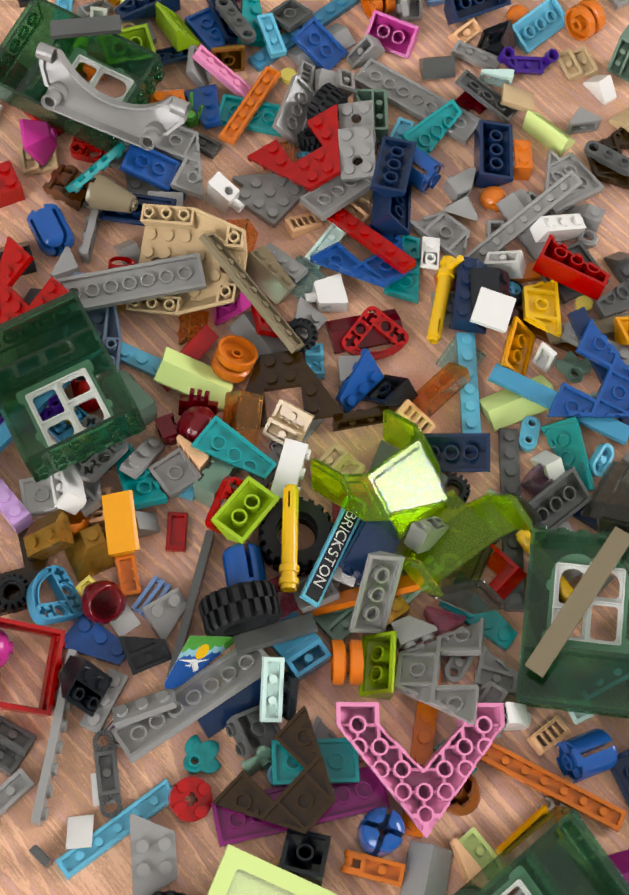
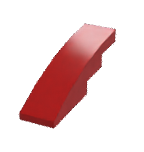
(198, 345)

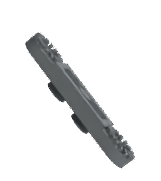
(235, 21)
(608, 157)
(107, 773)

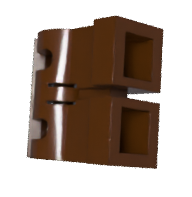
(60, 179)

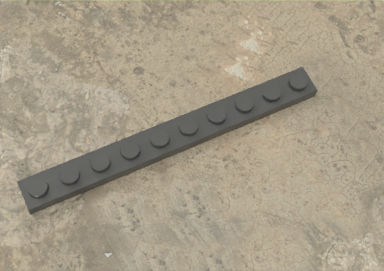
(510, 484)

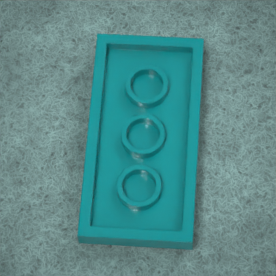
(262, 120)
(338, 755)

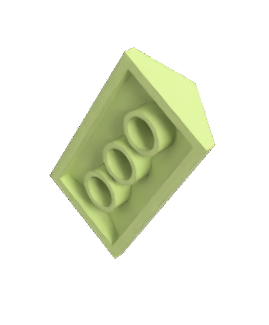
(184, 372)
(508, 408)

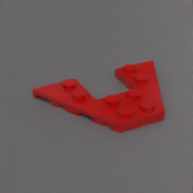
(313, 168)
(12, 265)

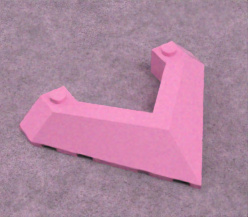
(425, 789)

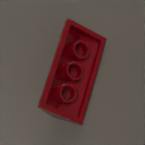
(339, 327)

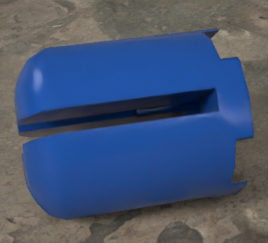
(428, 165)
(50, 230)
(243, 564)
(579, 768)
(368, 833)

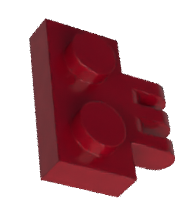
(467, 102)
(195, 400)

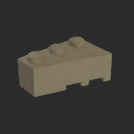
(269, 275)

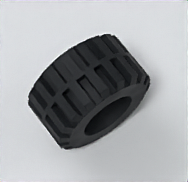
(325, 98)

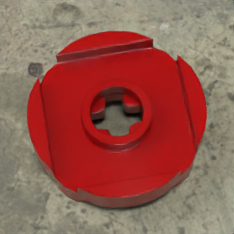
(181, 807)

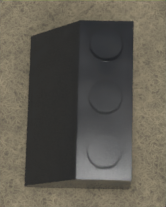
(489, 278)

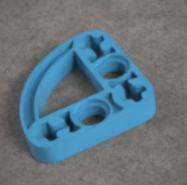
(68, 604)

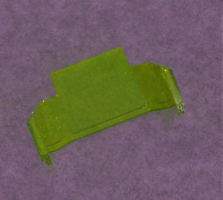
(398, 489)
(469, 532)

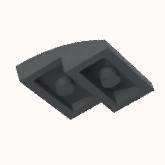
(14, 745)

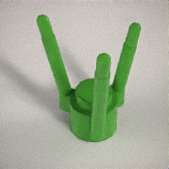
(193, 119)

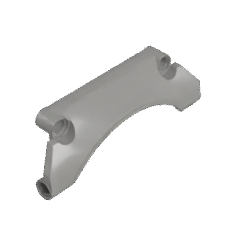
(78, 100)

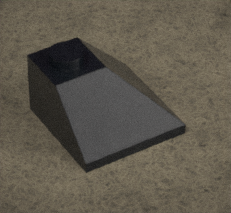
(497, 38)
(391, 391)
(305, 855)

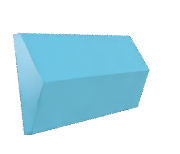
(538, 25)

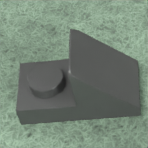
(619, 265)

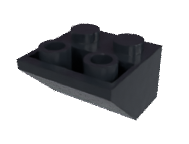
(83, 684)

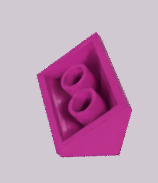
(393, 33)

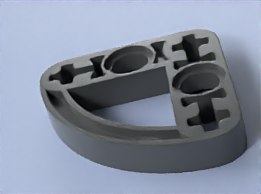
(113, 451)

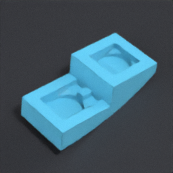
(315, 360)

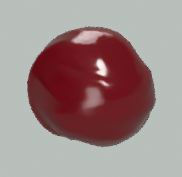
(194, 421)
(103, 602)

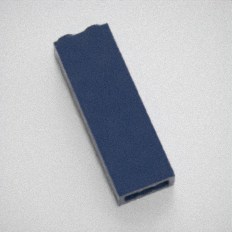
(367, 538)

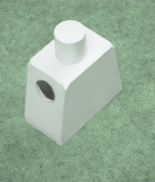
(223, 194)
(328, 294)

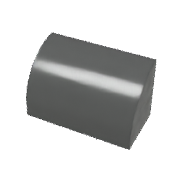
(437, 67)

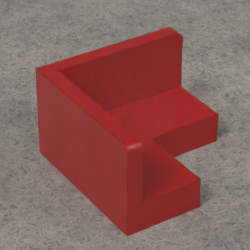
(507, 572)

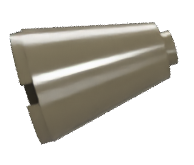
(109, 196)

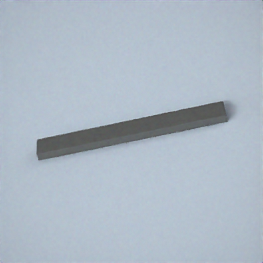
(193, 597)

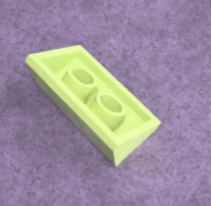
(547, 133)

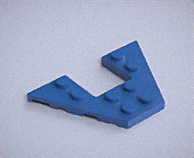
(371, 270)
(613, 394)

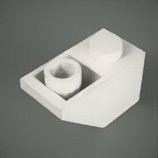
(429, 253)

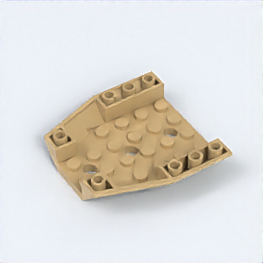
(176, 232)

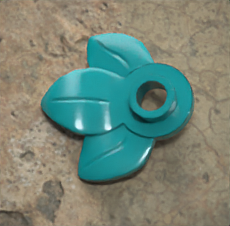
(203, 753)

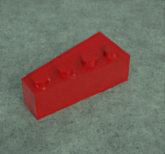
(570, 269)

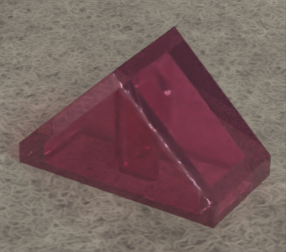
(286, 599)
(443, 620)

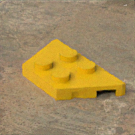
(542, 306)

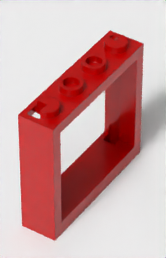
(53, 665)

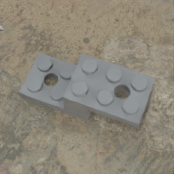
(357, 140)

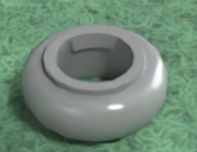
(589, 233)

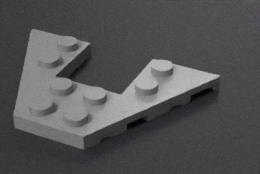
(183, 146)
(420, 668)

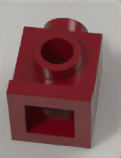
(167, 429)

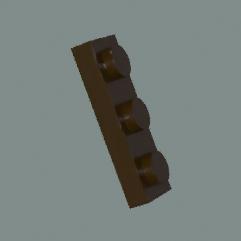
(359, 418)

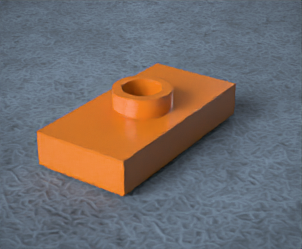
(128, 575)

